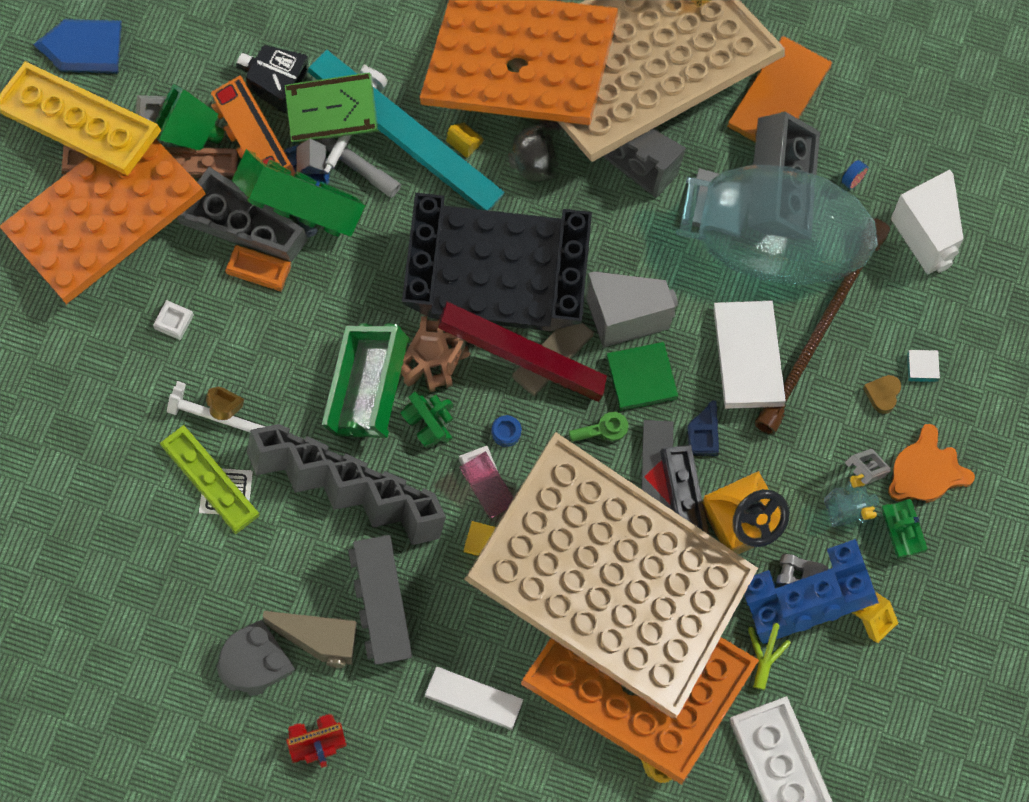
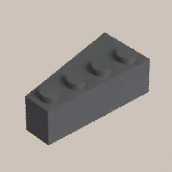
(381, 599)

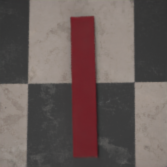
(522, 351)

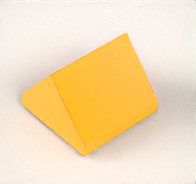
(463, 139)

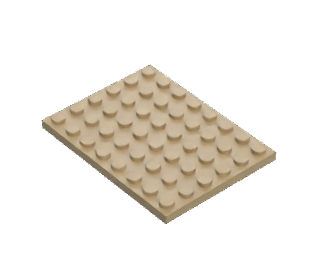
(667, 61)
(612, 575)

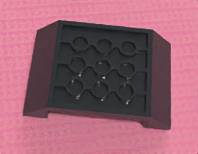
(497, 264)

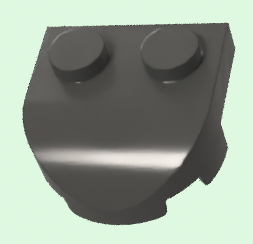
(252, 660)

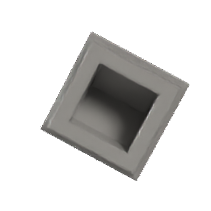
(311, 157)

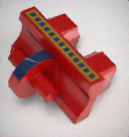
(317, 743)

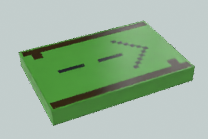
(331, 107)

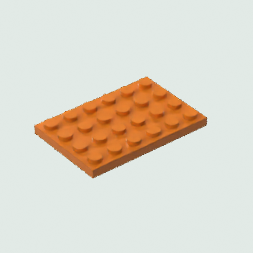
(99, 218)

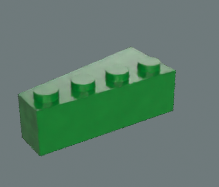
(297, 195)

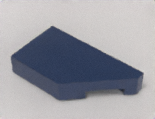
(703, 432)

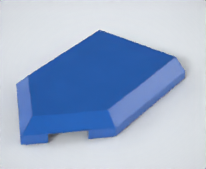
(83, 46)

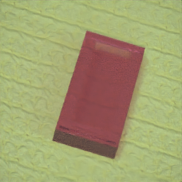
(487, 484)

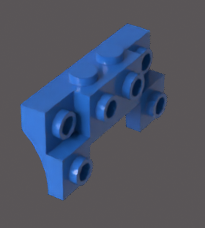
(813, 598)

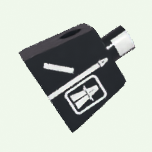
(271, 72)

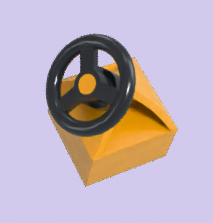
(746, 514)

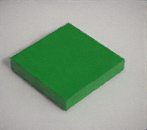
(642, 376)

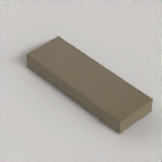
(564, 341)

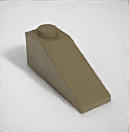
(322, 637)

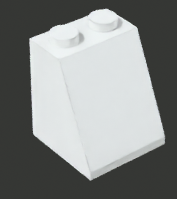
(931, 222)

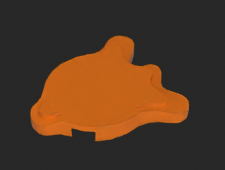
(926, 471)

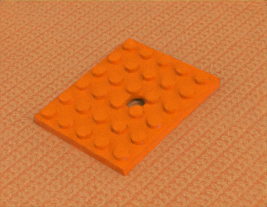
(558, 40)
(631, 721)

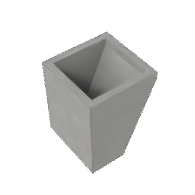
(628, 306)

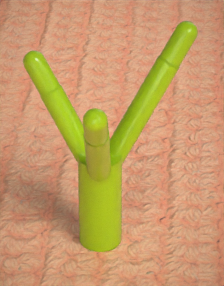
(767, 660)

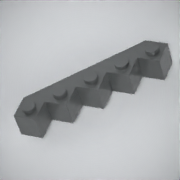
(346, 481)

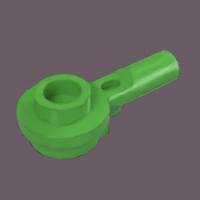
(612, 427)

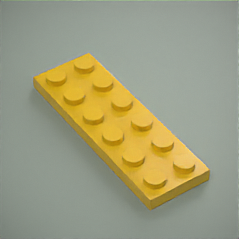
(77, 118)

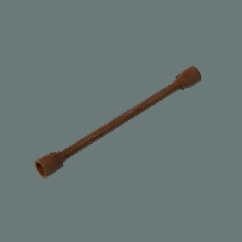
(771, 417)

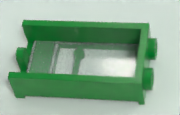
(365, 380)

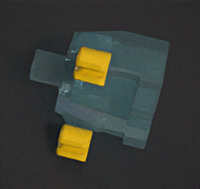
(851, 503)

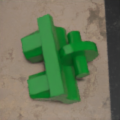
(435, 429)
(904, 528)

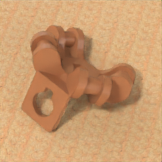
(430, 350)

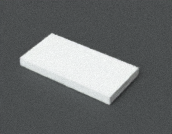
(749, 354)
(779, 754)

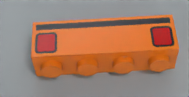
(247, 123)

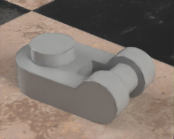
(790, 563)

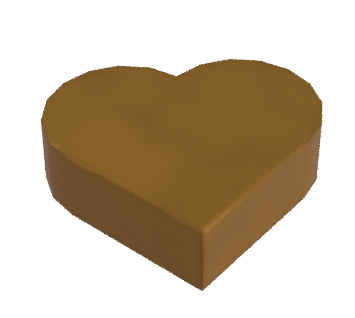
(883, 393)
(223, 403)

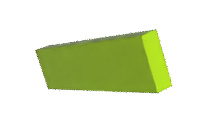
(209, 479)

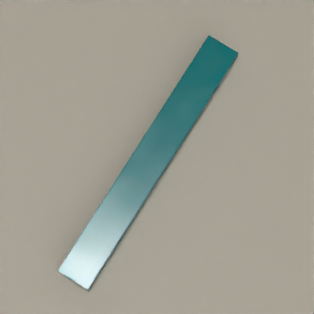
(419, 141)

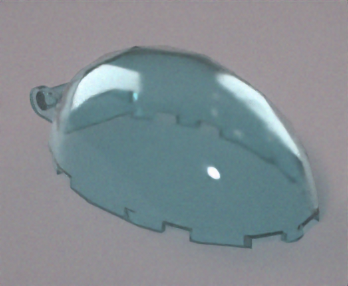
(781, 224)

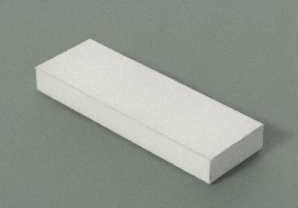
(474, 698)

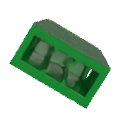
(187, 120)

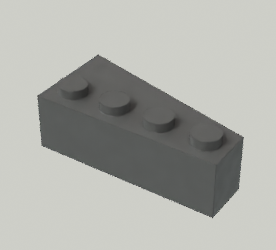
(649, 161)
(230, 216)

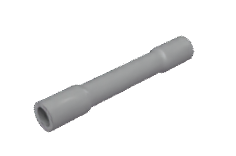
(376, 176)

